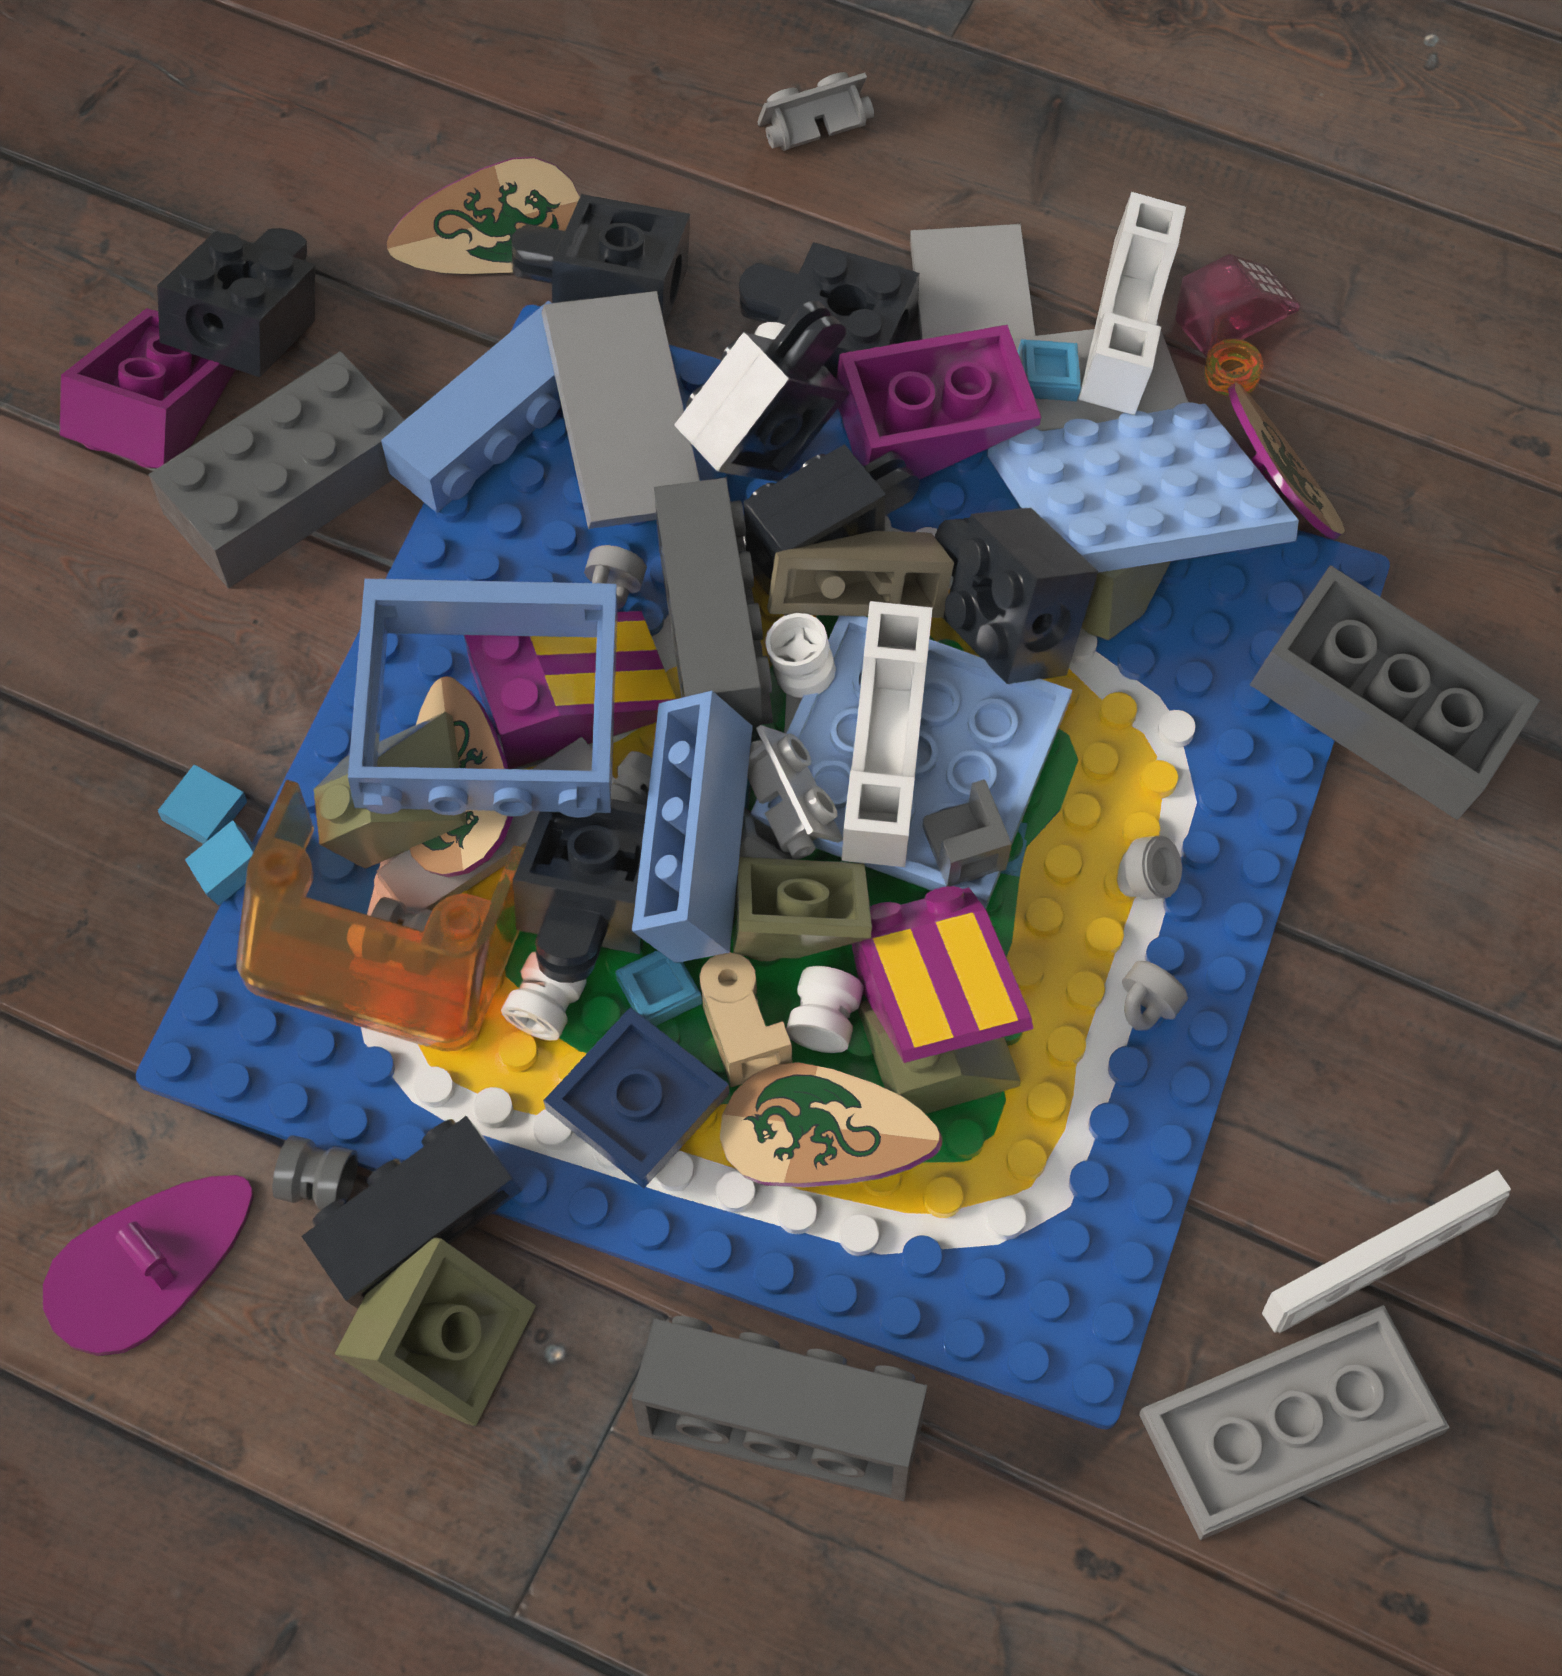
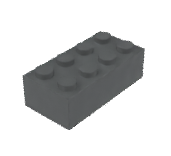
(279, 469)
(711, 598)
(1395, 693)
(779, 1406)

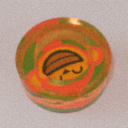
(1231, 363)

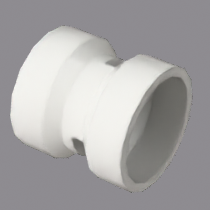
(800, 655)
(540, 1002)
(824, 1009)

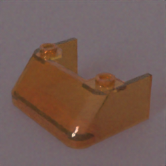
(362, 968)

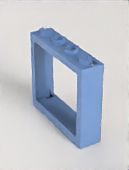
(481, 609)

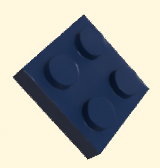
(636, 1097)

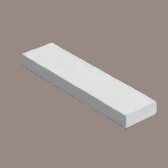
(1386, 1252)

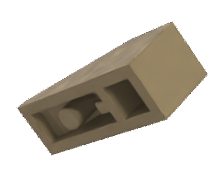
(861, 568)

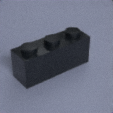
(407, 1204)

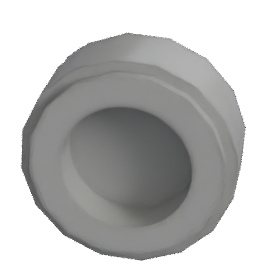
(616, 566)
(1150, 868)
(1154, 990)

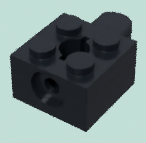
(607, 252)
(838, 279)
(239, 299)
(767, 397)
(823, 503)
(1016, 592)
(580, 888)

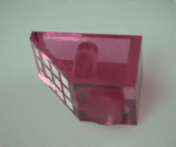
(1231, 301)

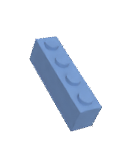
(476, 418)
(693, 828)

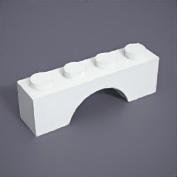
(1130, 304)
(887, 734)

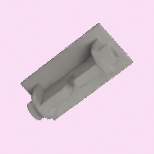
(833, 100)
(806, 811)

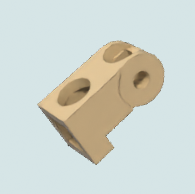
(736, 1020)

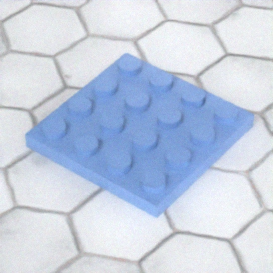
(1145, 487)
(968, 733)

